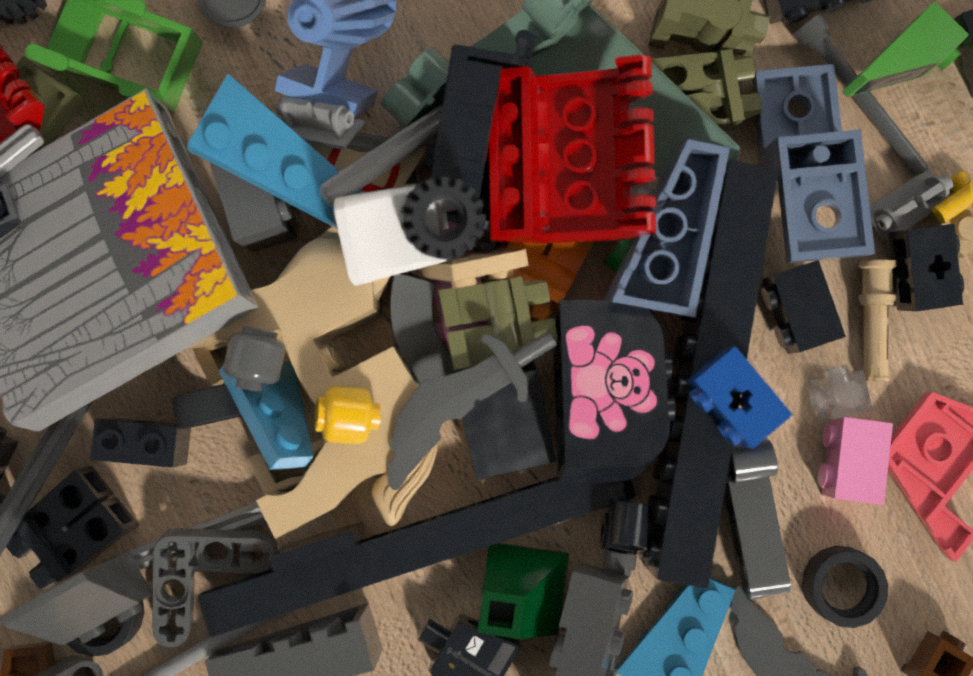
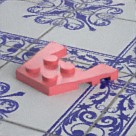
(930, 462)

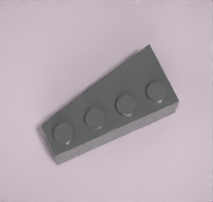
(326, 646)

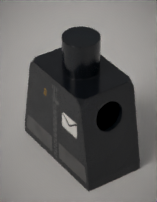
(465, 651)

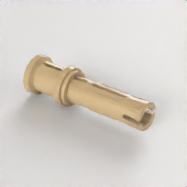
(876, 298)

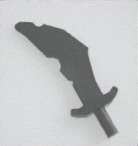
(453, 397)
(763, 647)

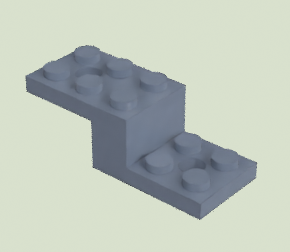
(815, 164)

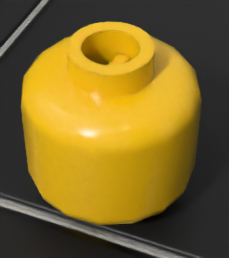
(346, 414)

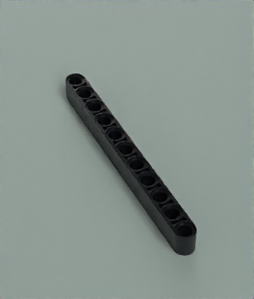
(404, 551)

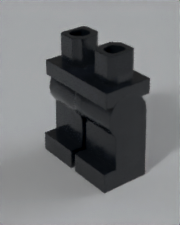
(57, 537)

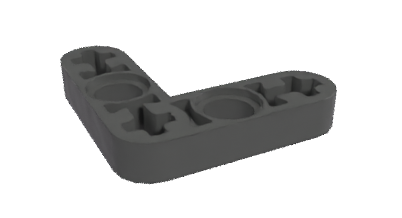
(195, 559)

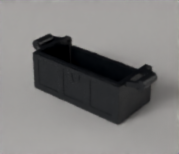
(468, 119)

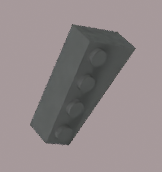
(591, 622)

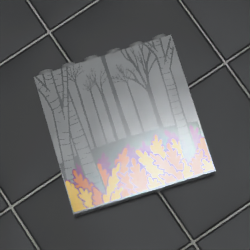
(108, 263)

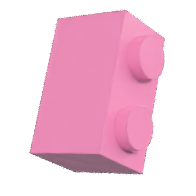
(855, 460)

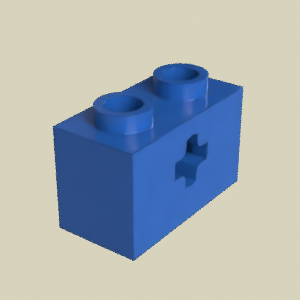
(760, 406)

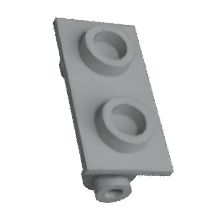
(325, 126)
(909, 203)

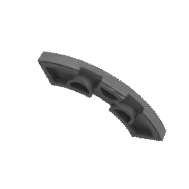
(415, 328)

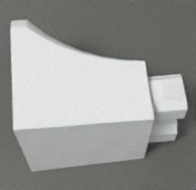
(373, 233)

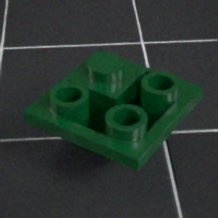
(522, 591)

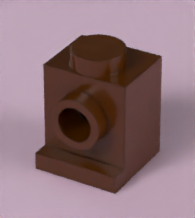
(939, 657)

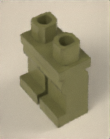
(709, 25)
(713, 84)
(503, 307)

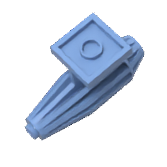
(339, 29)

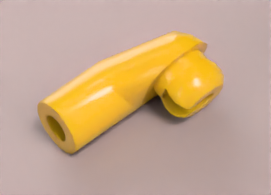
(958, 200)

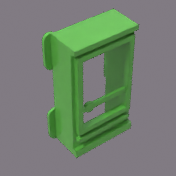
(78, 29)

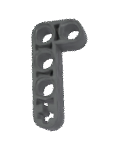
(755, 521)

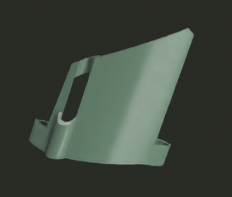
(569, 40)

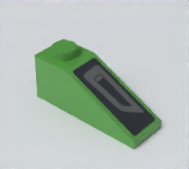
(918, 49)

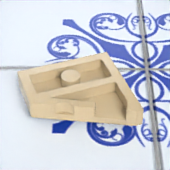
(464, 269)

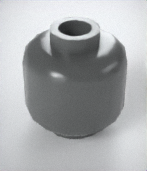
(254, 358)

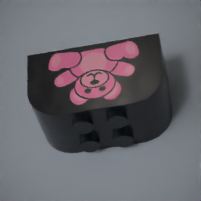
(609, 391)

